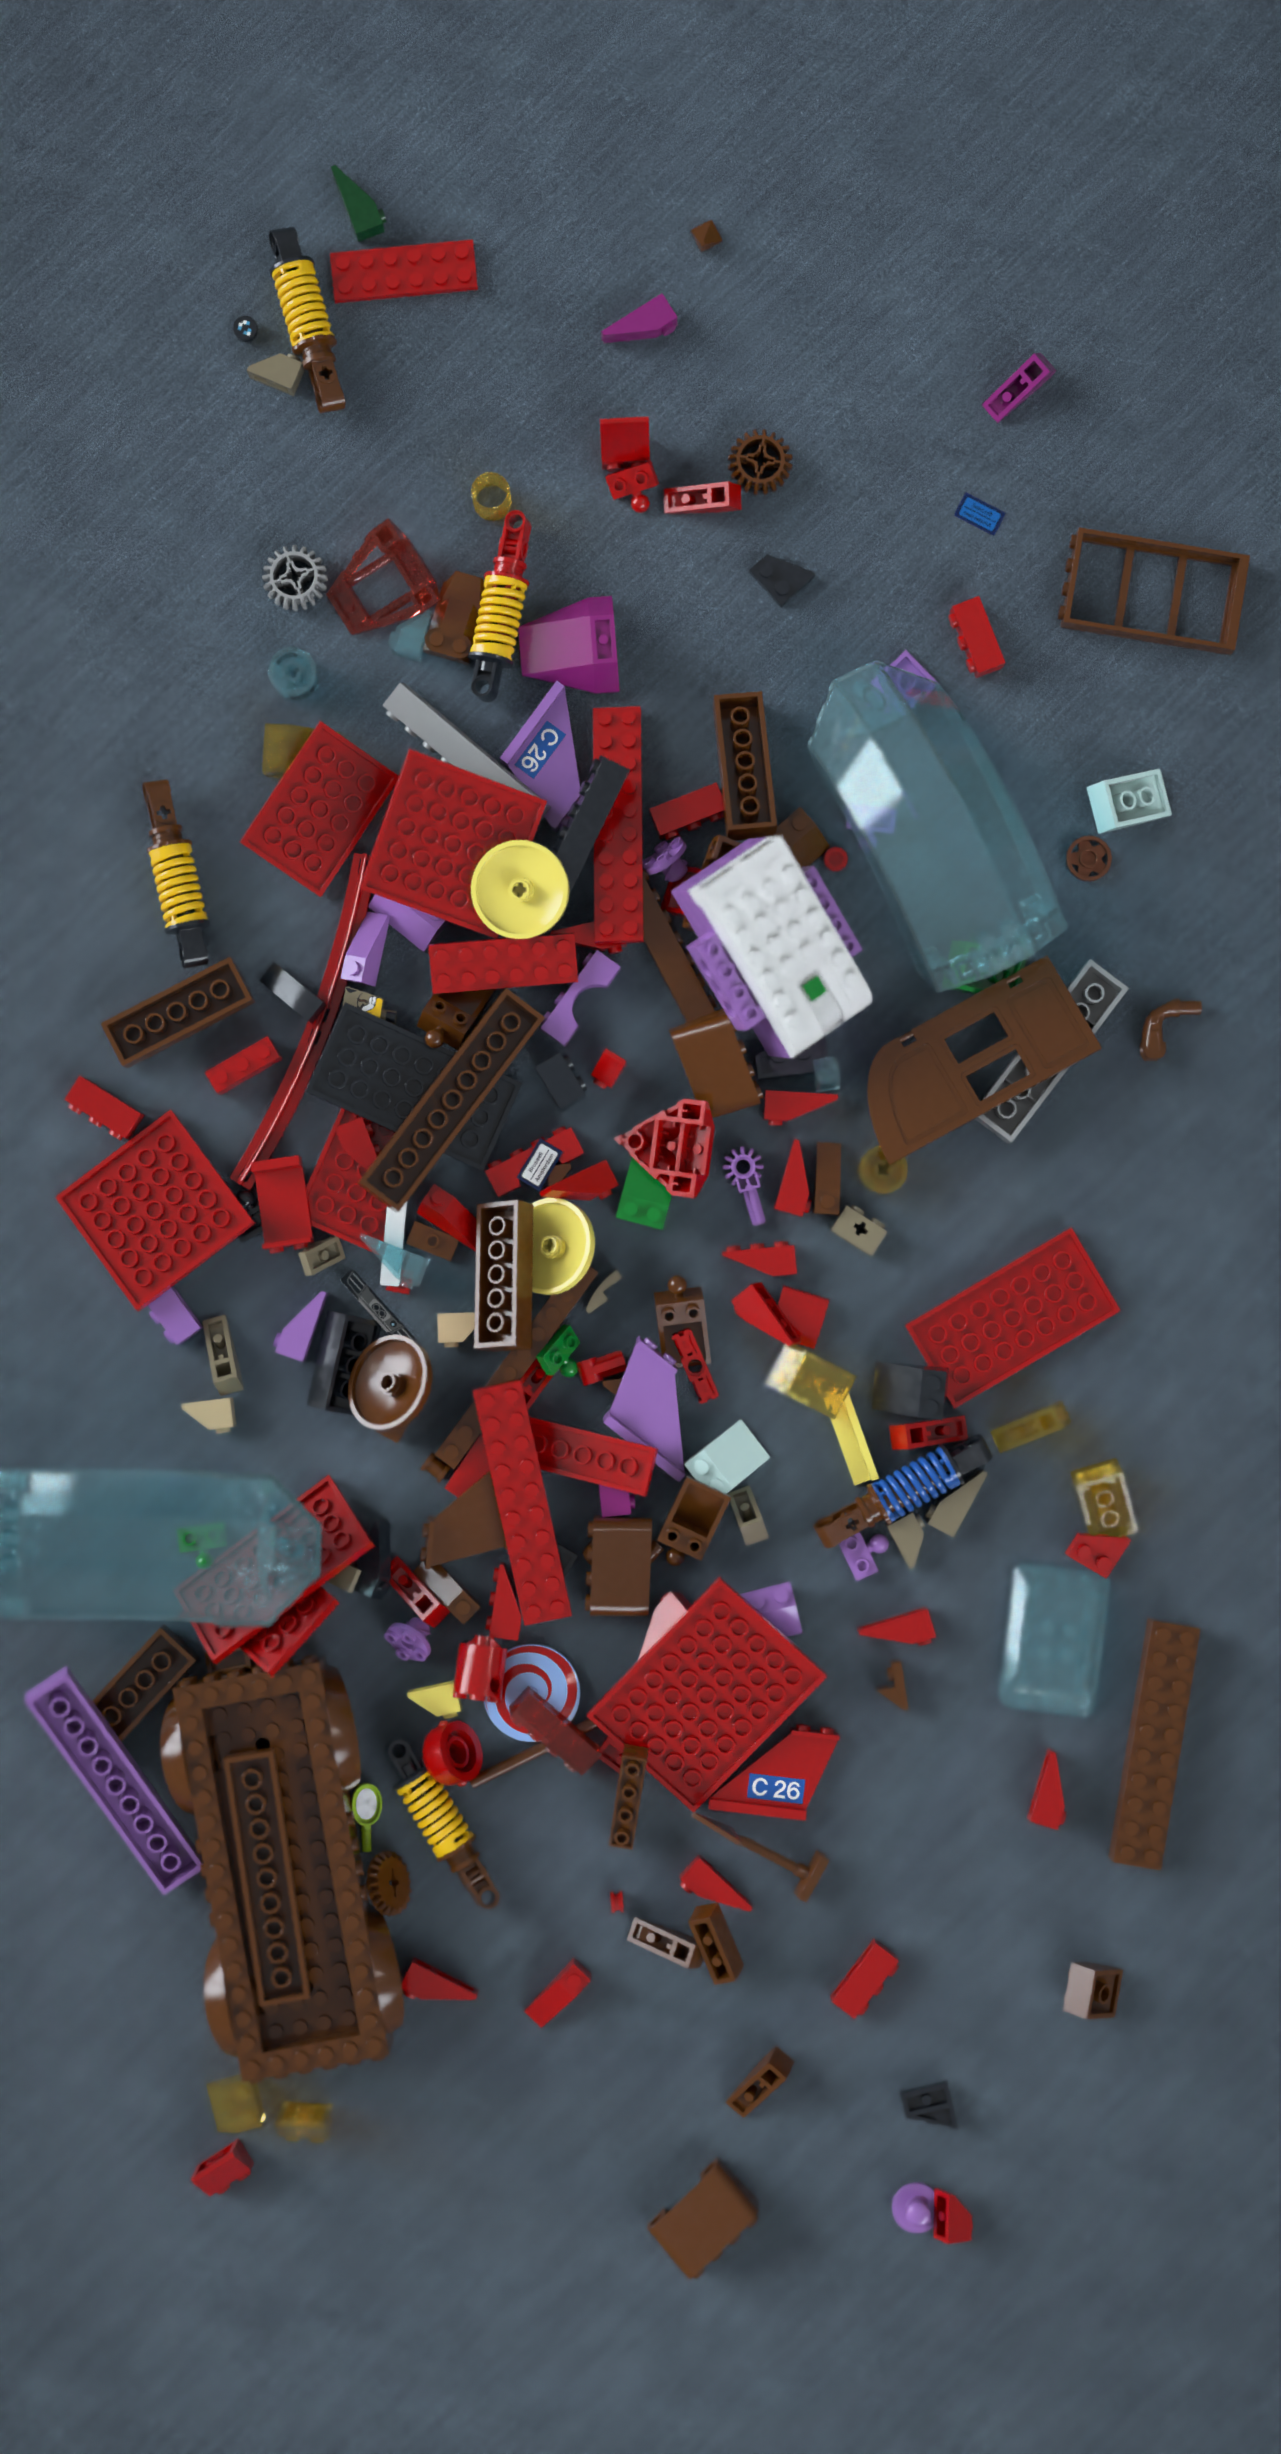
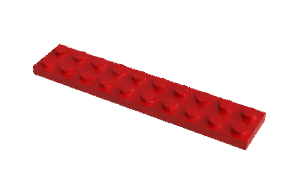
(620, 841)
(522, 1502)

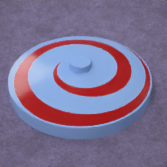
(546, 1673)

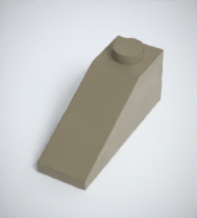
(222, 1356)
(952, 1508)

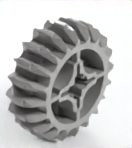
(304, 575)

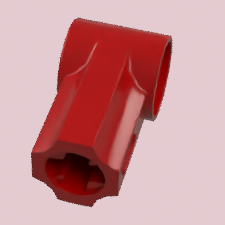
(596, 1368)

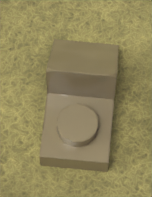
(321, 1255)

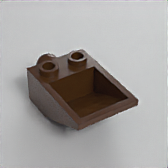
(452, 1016)
(679, 1310)
(693, 1519)

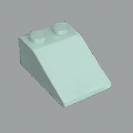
(1128, 800)
(728, 1458)

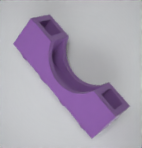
(598, 972)

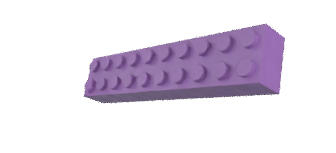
(114, 1779)

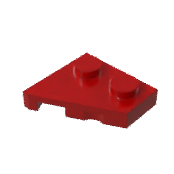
(1098, 1551)

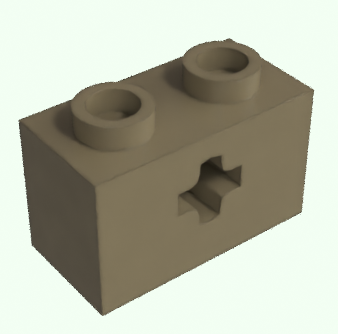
(845, 1229)

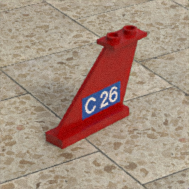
(782, 1778)

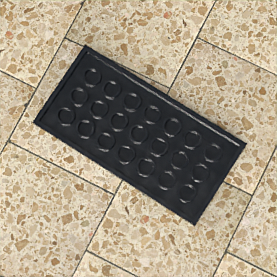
(387, 1070)

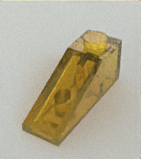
(1031, 1426)

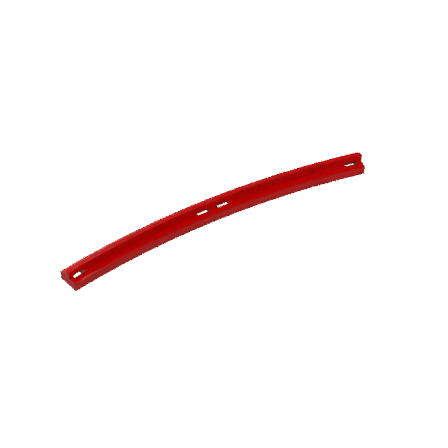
(307, 1053)

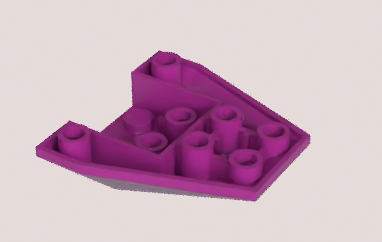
(573, 647)

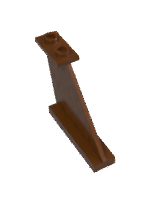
(464, 1526)

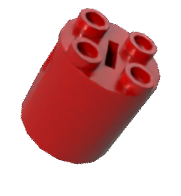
(480, 1670)

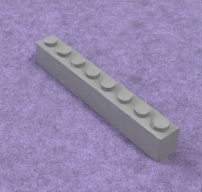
(447, 739)

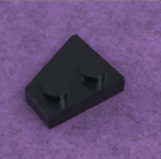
(780, 578)
(930, 2103)

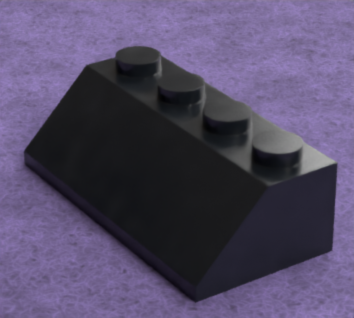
(340, 1346)

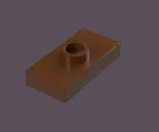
(432, 1241)

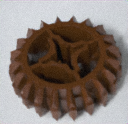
(769, 463)

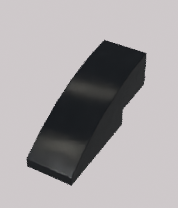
(293, 992)

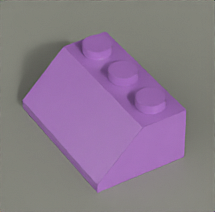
(411, 923)
(777, 1606)

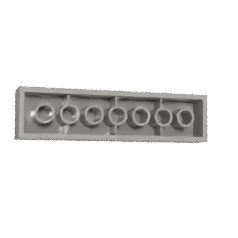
(1096, 996)

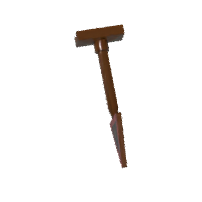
(808, 1875)

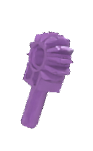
(747, 1183)

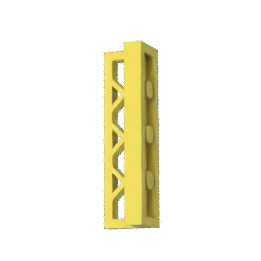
(853, 1444)

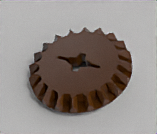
(385, 1897)

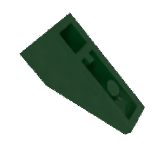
(360, 207)

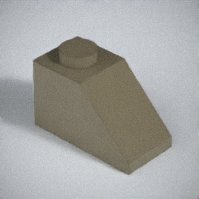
(278, 372)
(748, 1515)
(907, 1536)

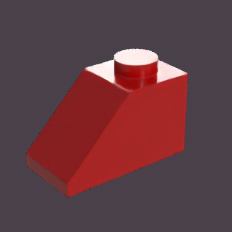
(608, 1069)
(951, 2219)

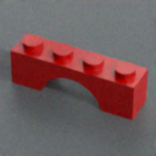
(503, 1174)

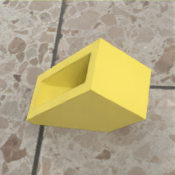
(437, 1699)

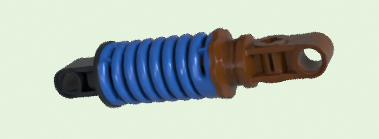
(890, 1496)

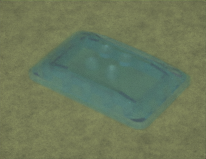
(1054, 1640)

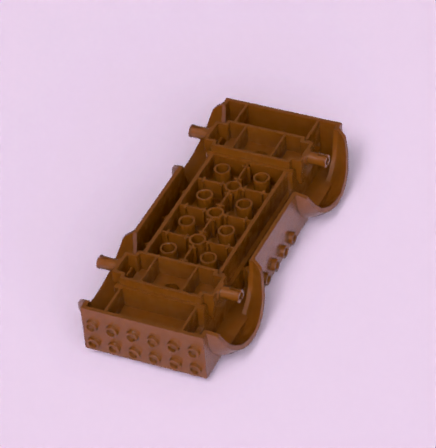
(345, 1937)

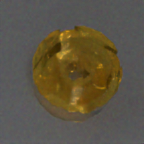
(881, 1183)

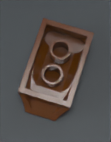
(455, 618)

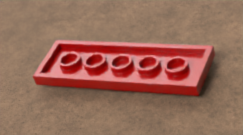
(403, 271)
(503, 963)
(594, 1457)

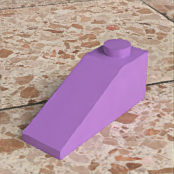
(366, 950)
(299, 1333)

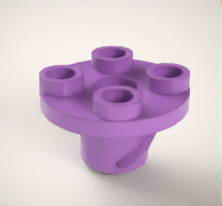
(668, 860)
(409, 1639)
(914, 2207)

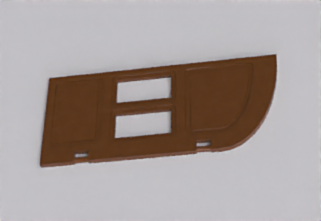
(923, 1091)

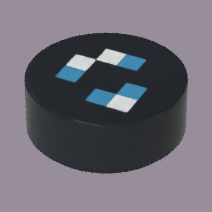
(245, 328)

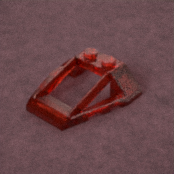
(402, 552)

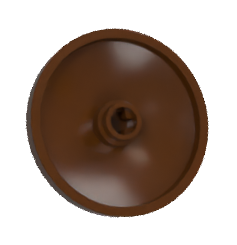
(390, 1383)

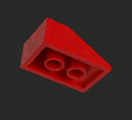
(624, 442)

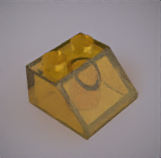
(235, 2104)

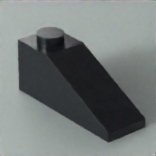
(375, 1563)

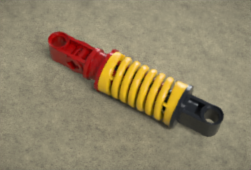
(500, 608)

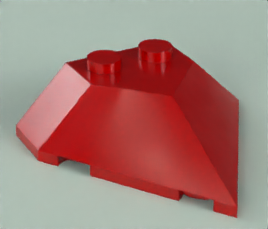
(675, 1146)

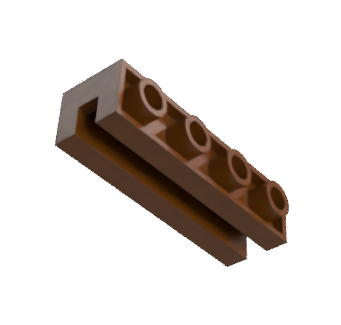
(628, 1796)

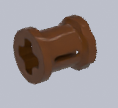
(435, 1467)

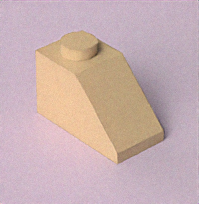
(455, 1328)
(213, 1414)

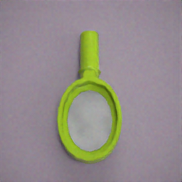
(366, 1807)

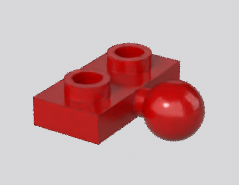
(633, 481)

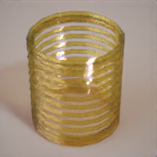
(486, 480)

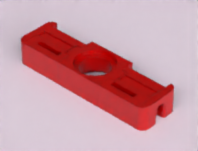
(701, 1380)

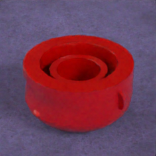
(452, 1753)

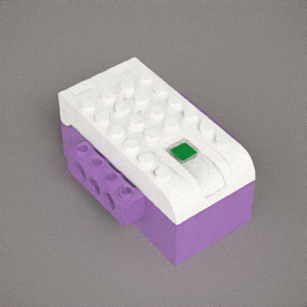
(773, 946)

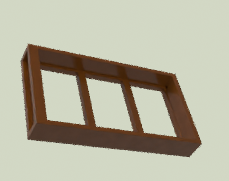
(1234, 598)

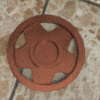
(1088, 858)

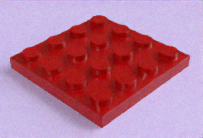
(286, 1634)

